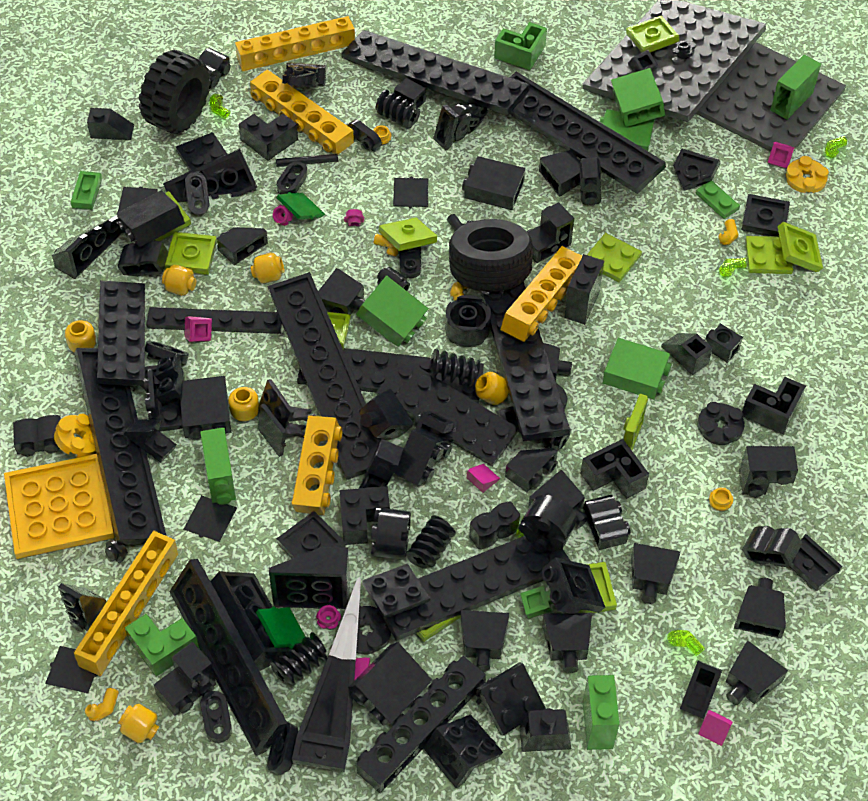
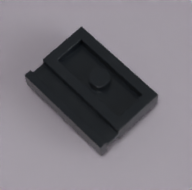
(814, 564)

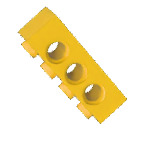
(317, 430)

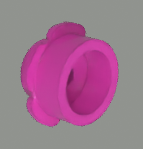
(278, 215)
(354, 217)
(328, 611)

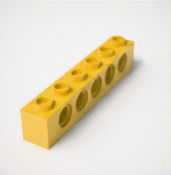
(294, 43)
(308, 116)
(541, 295)
(126, 603)

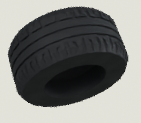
(490, 255)

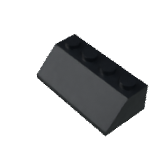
(242, 598)

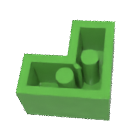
(522, 48)
(159, 647)

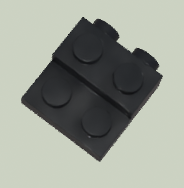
(572, 586)

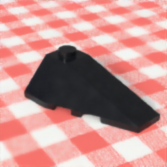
(223, 176)
(83, 249)

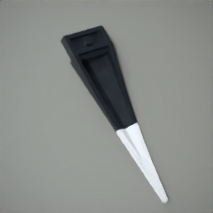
(326, 727)

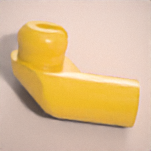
(730, 234)
(456, 290)
(104, 709)

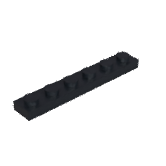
(221, 320)

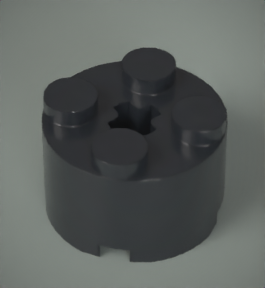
(467, 321)
(548, 523)
(390, 533)

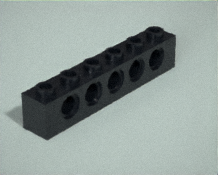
(380, 773)

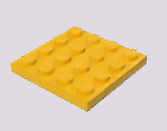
(57, 506)

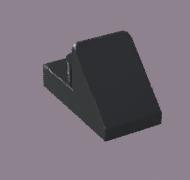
(146, 436)
(701, 689)

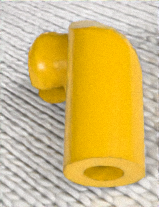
(382, 241)

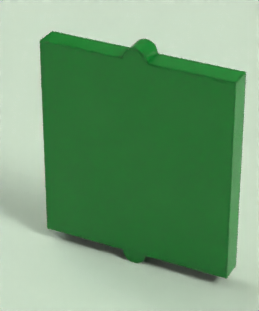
(300, 206)
(281, 626)

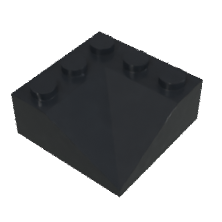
(312, 579)

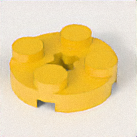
(806, 165)
(68, 442)

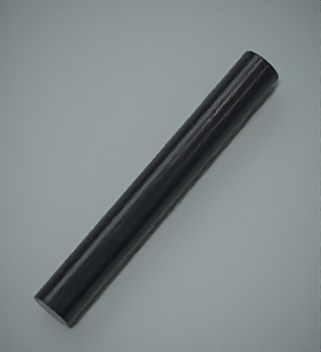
(308, 159)

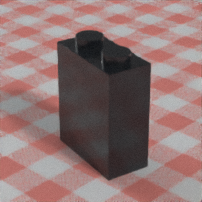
(494, 183)
(149, 218)
(584, 289)
(204, 406)
(389, 684)

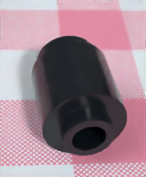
(394, 275)

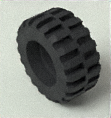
(174, 91)

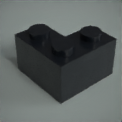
(268, 138)
(554, 231)
(773, 408)
(421, 453)
(617, 465)
(765, 466)
(358, 508)
(188, 681)

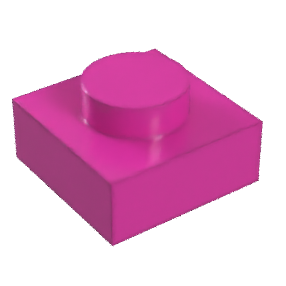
(781, 154)

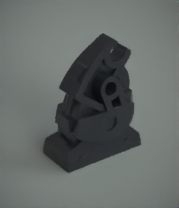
(304, 75)
(456, 122)

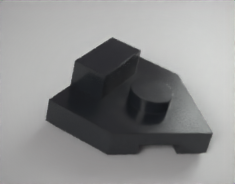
(695, 168)

